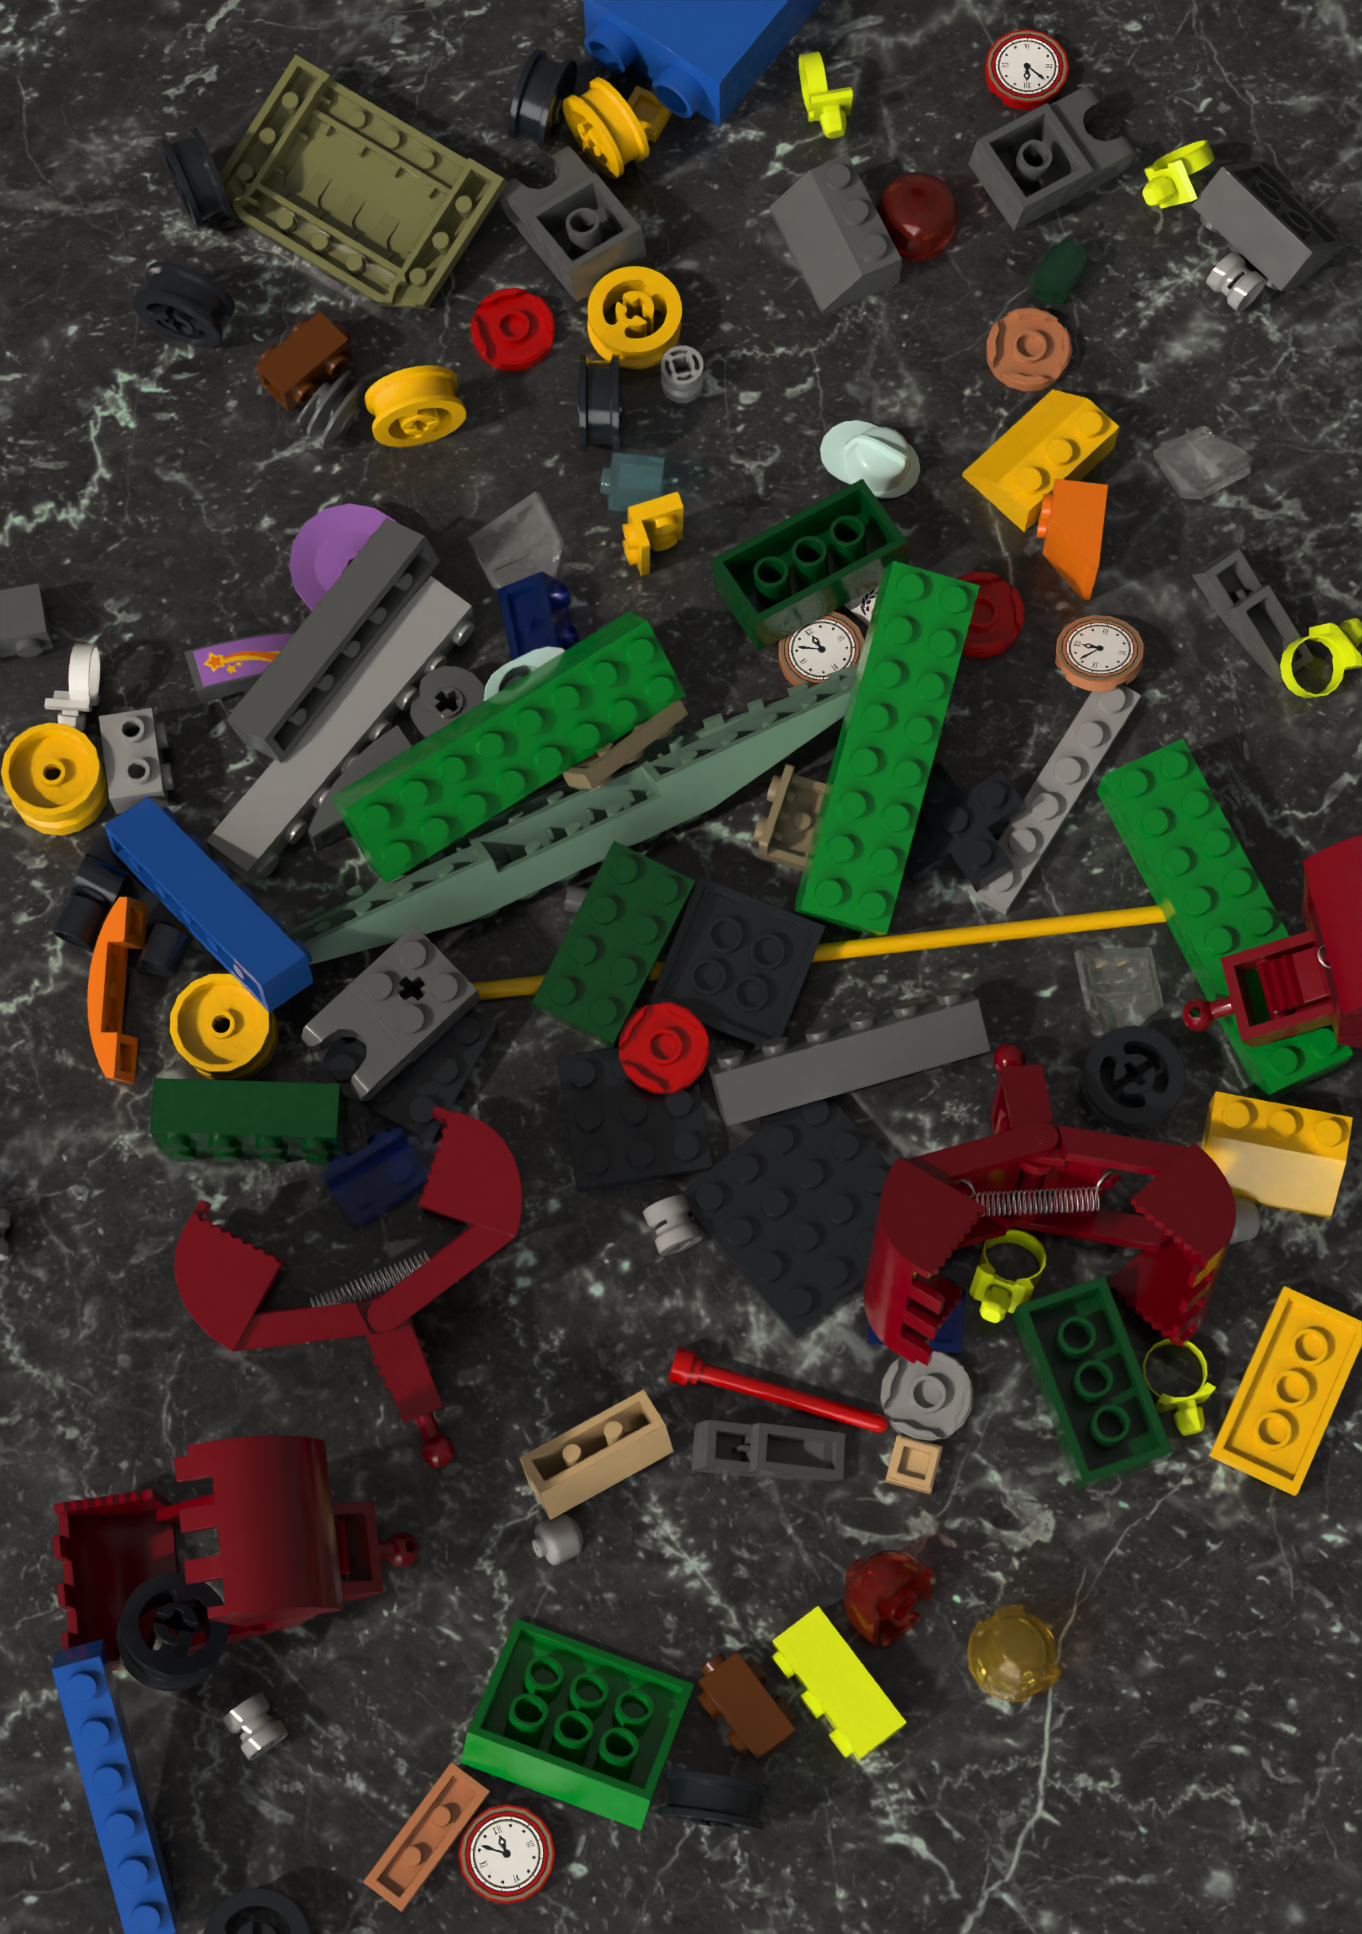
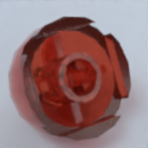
(918, 215)
(884, 1593)

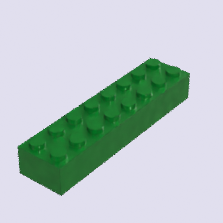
(508, 746)
(886, 749)
(1210, 902)

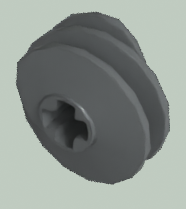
(331, 411)
(440, 689)

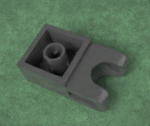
(1047, 158)
(575, 225)
(392, 1027)

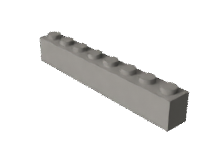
(361, 712)

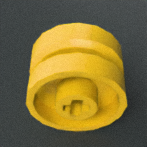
(55, 779)
(211, 1005)

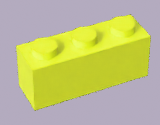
(836, 1685)

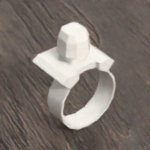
(83, 687)

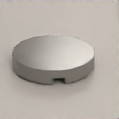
(927, 1400)

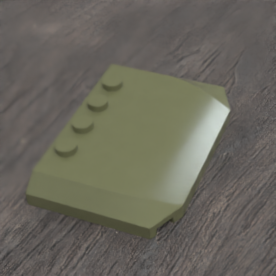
(357, 189)

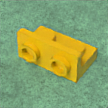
(652, 525)

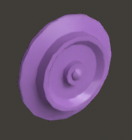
(328, 546)

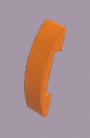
(106, 988)

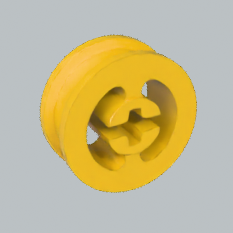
(606, 128)
(642, 294)
(415, 406)

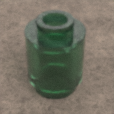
(1059, 272)

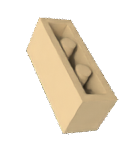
(596, 1454)

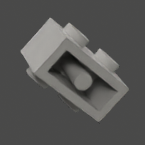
(135, 759)

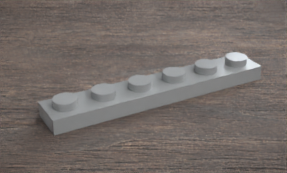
(1058, 790)

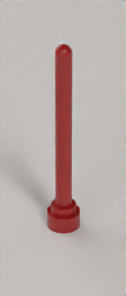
(690, 1368)

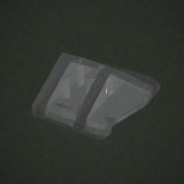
(1202, 463)
(519, 543)
(1119, 985)

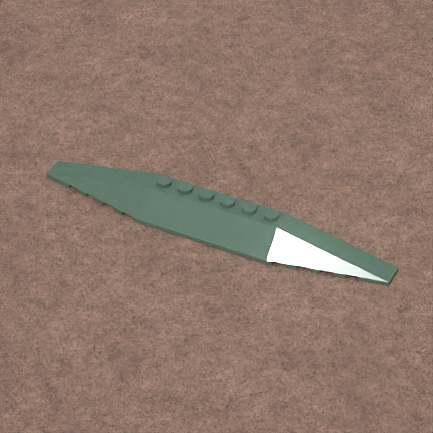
(572, 827)

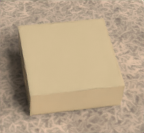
(913, 1464)

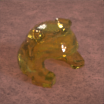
(1012, 1655)

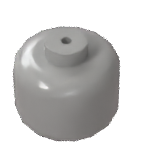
(1247, 1220)
(558, 1539)

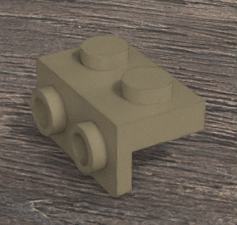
(789, 828)

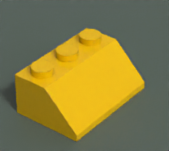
(1055, 439)
(1278, 1152)

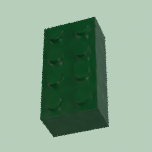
(808, 564)
(613, 944)
(249, 1120)
(1091, 1383)

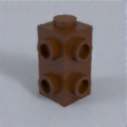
(305, 360)
(736, 1693)

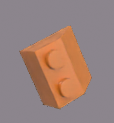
(1073, 530)

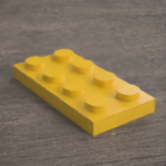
(1289, 1391)

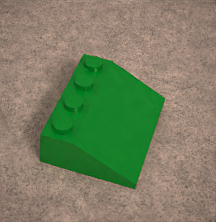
(577, 1724)

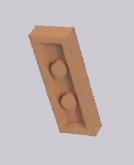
(426, 1837)

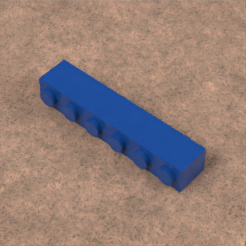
(210, 903)
(115, 1789)

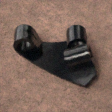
(94, 892)

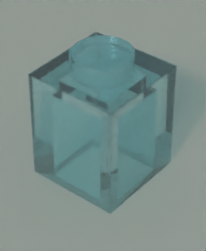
(632, 480)

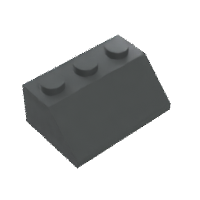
(1266, 224)
(836, 236)

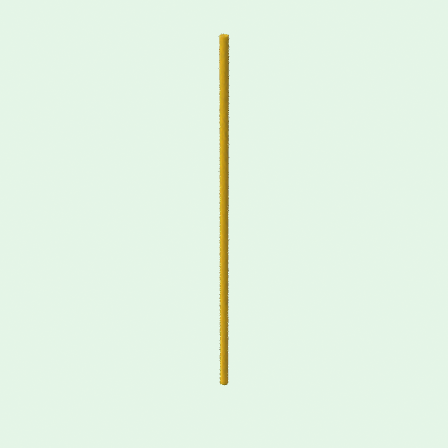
(909, 942)

